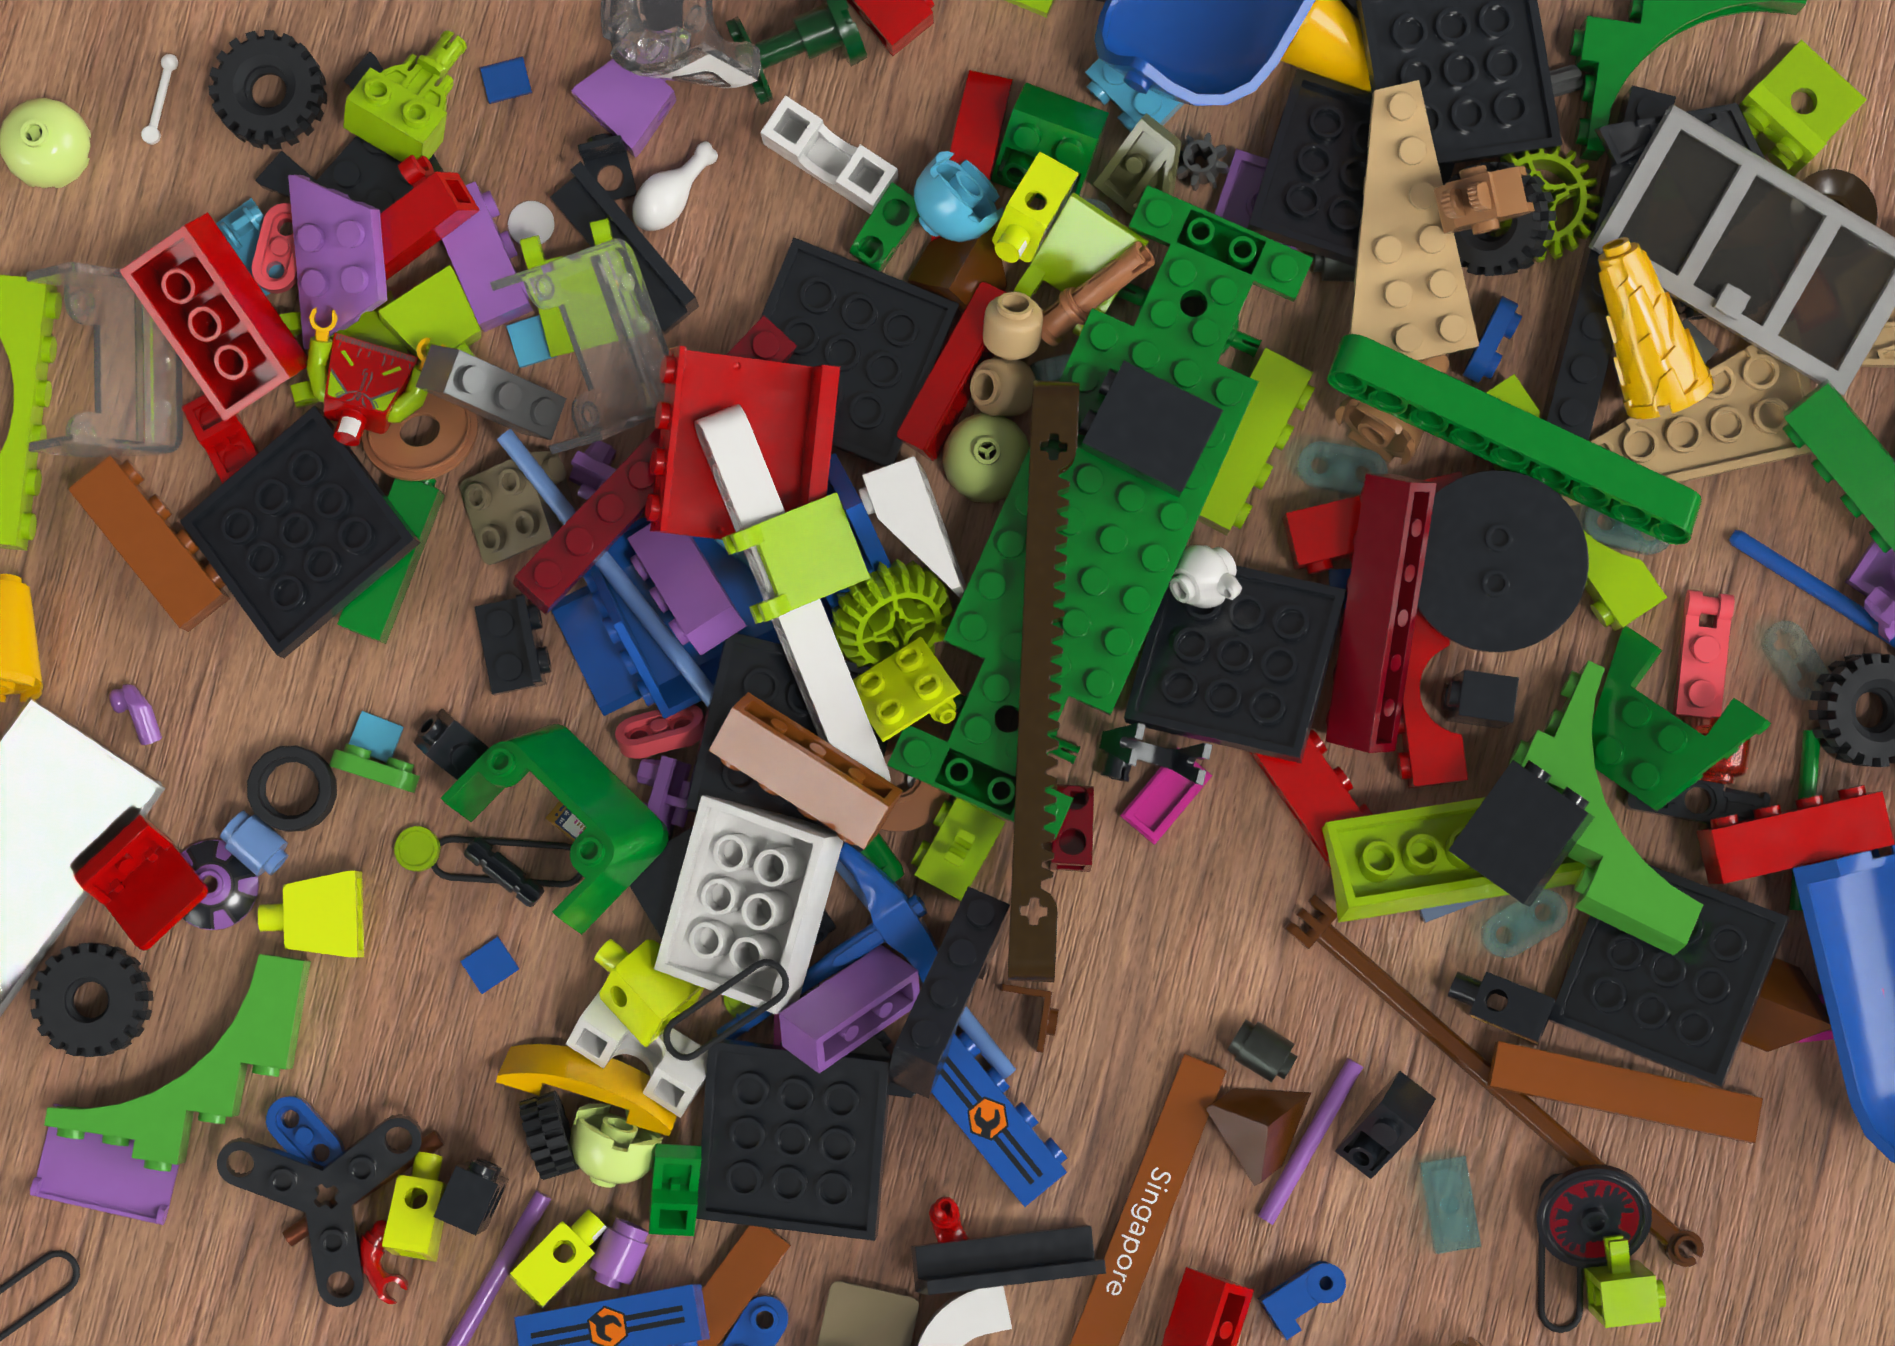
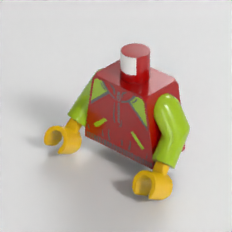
(362, 382)

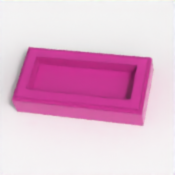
(1161, 802)

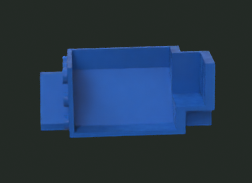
(624, 659)

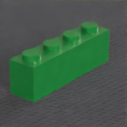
(1849, 455)

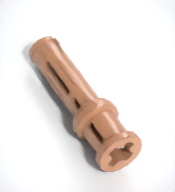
(1076, 303)

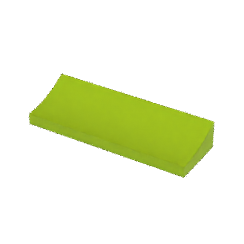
(1404, 862)

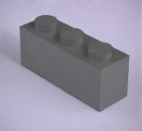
(491, 392)

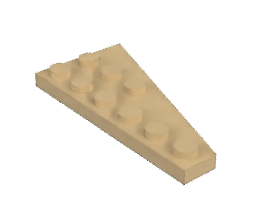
(1406, 268)
(1725, 431)

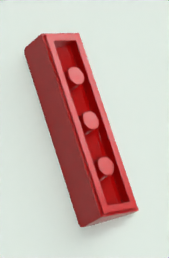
(949, 382)

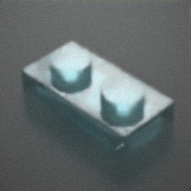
(1449, 1204)

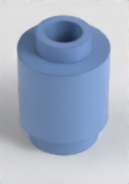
(254, 844)

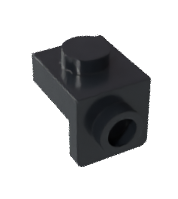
(449, 744)

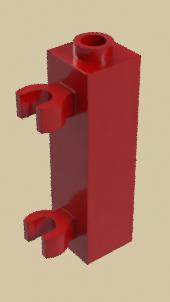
(424, 214)

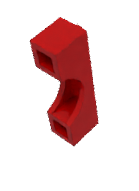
(1430, 752)

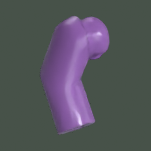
(140, 710)

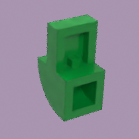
(674, 1189)

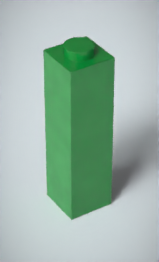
(377, 607)

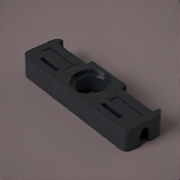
(1720, 803)

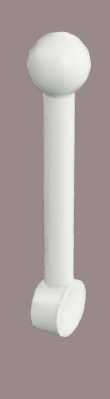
(150, 133)

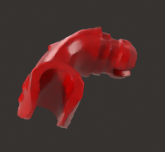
(946, 1220)
(371, 1254)

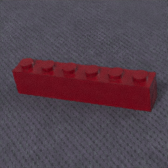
(1380, 612)

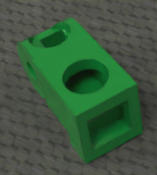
(886, 228)

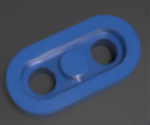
(1501, 324)
(306, 1135)
(747, 1330)

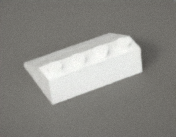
(746, 895)

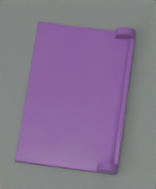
(102, 1178)

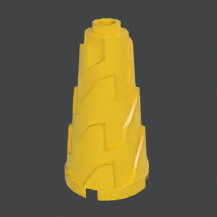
(1653, 350)

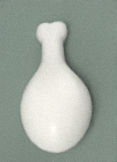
(667, 192)

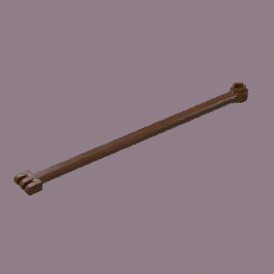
(1469, 1060)

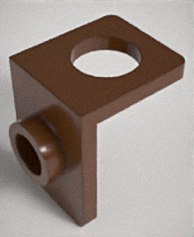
(1048, 1015)

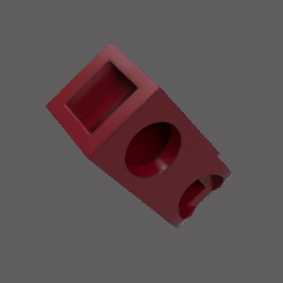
(1075, 838)

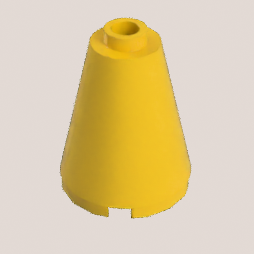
(1330, 45)
(18, 641)

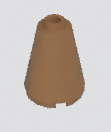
(1383, 431)

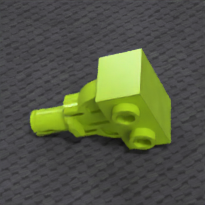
(406, 103)

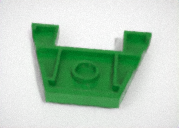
(1647, 745)

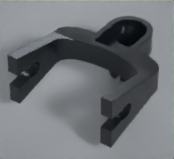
(1125, 750)

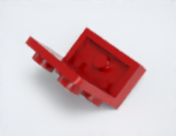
(142, 882)

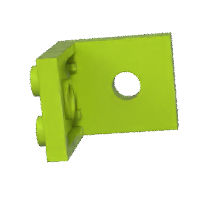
(1779, 130)

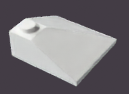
(908, 508)

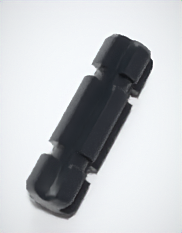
(504, 872)

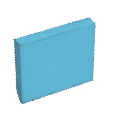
(529, 341)
(376, 735)

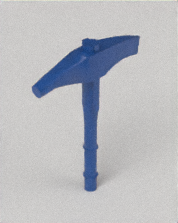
(894, 920)

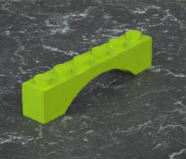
(26, 334)
(1616, 582)

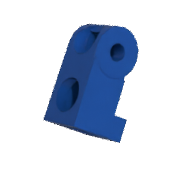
(1300, 1293)

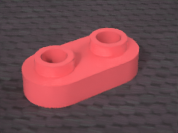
(275, 250)
(652, 734)

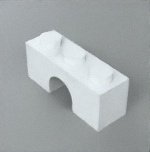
(819, 152)
(672, 1081)

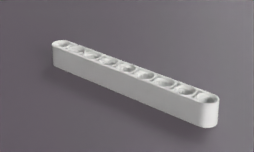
(805, 630)

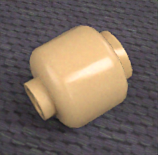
(1012, 326)
(1002, 387)

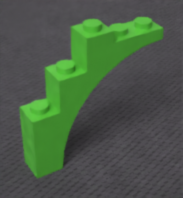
(1616, 880)
(161, 1121)

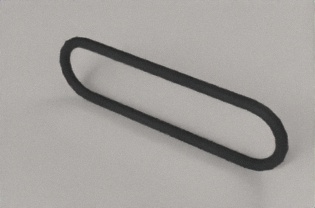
(505, 842)
(764, 962)
(76, 1275)
(1541, 1283)

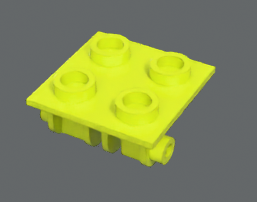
(906, 690)

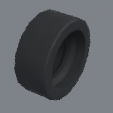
(257, 788)

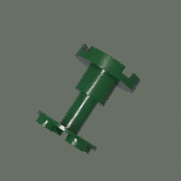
(812, 33)

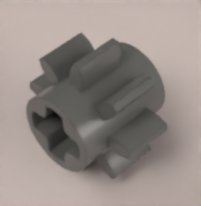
(1208, 152)

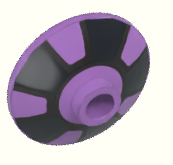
(235, 889)

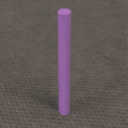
(1310, 1141)
(500, 1270)

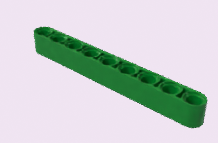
(1514, 439)

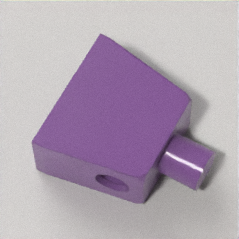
(625, 103)

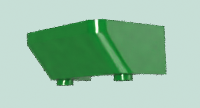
(620, 828)

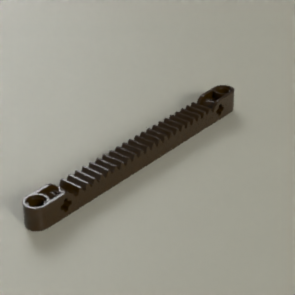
(1053, 417)

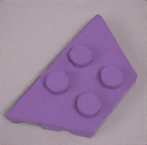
(335, 255)

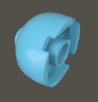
(955, 199)

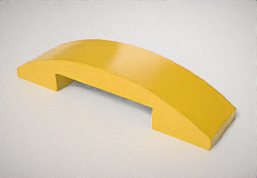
(560, 1066)

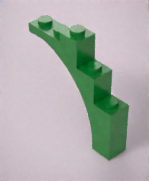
(1617, 47)

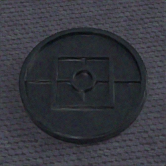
(1501, 562)

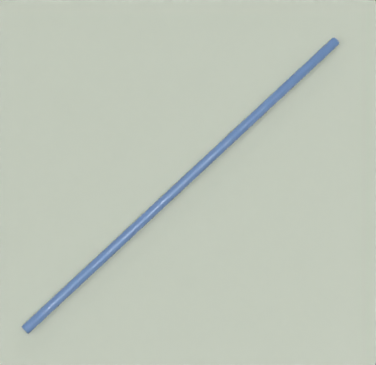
(697, 680)

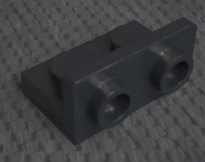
(512, 645)

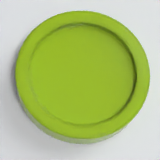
(417, 849)

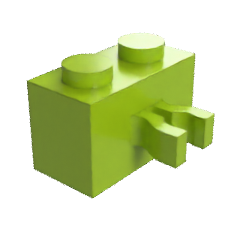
(958, 847)
(1624, 1289)

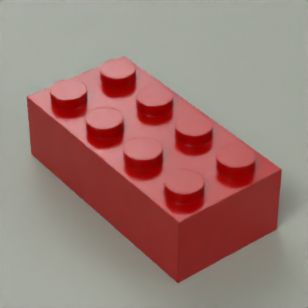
(215, 316)

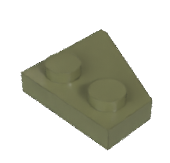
(1143, 159)

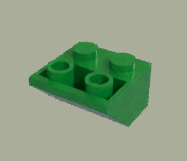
(1053, 126)

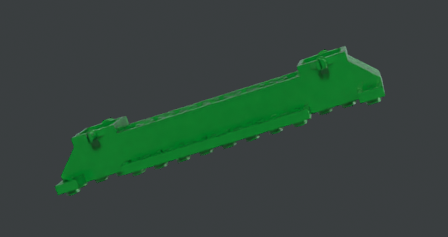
(1119, 527)

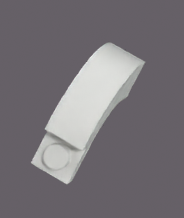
(967, 1317)

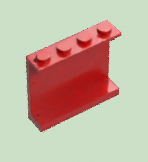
(789, 414)

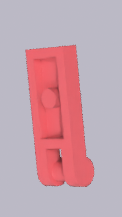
(1703, 656)

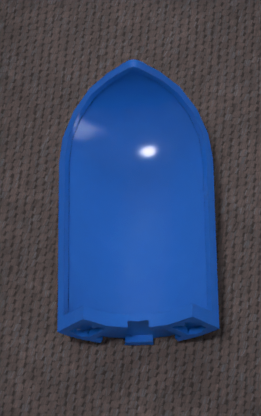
(1197, 47)
(1852, 939)

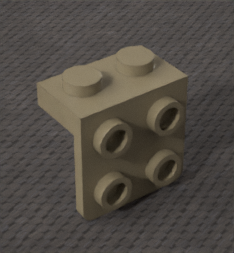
(509, 511)
(867, 1317)

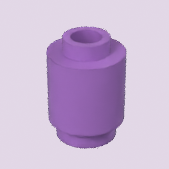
(619, 1253)

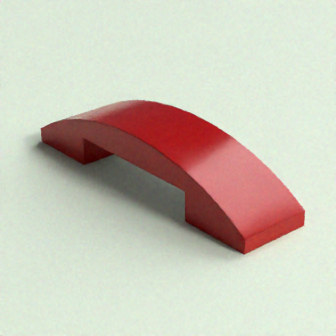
(980, 121)

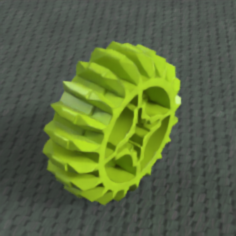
(1573, 187)
(890, 613)

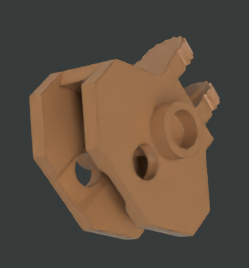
(1482, 199)

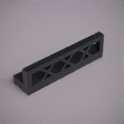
(586, 201)
(1005, 1260)

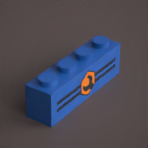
(995, 1125)
(645, 1319)

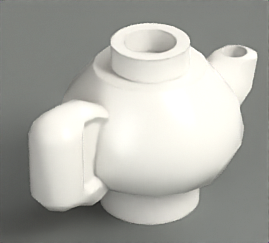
(1205, 577)

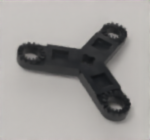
(296, 1183)

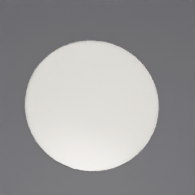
(529, 220)

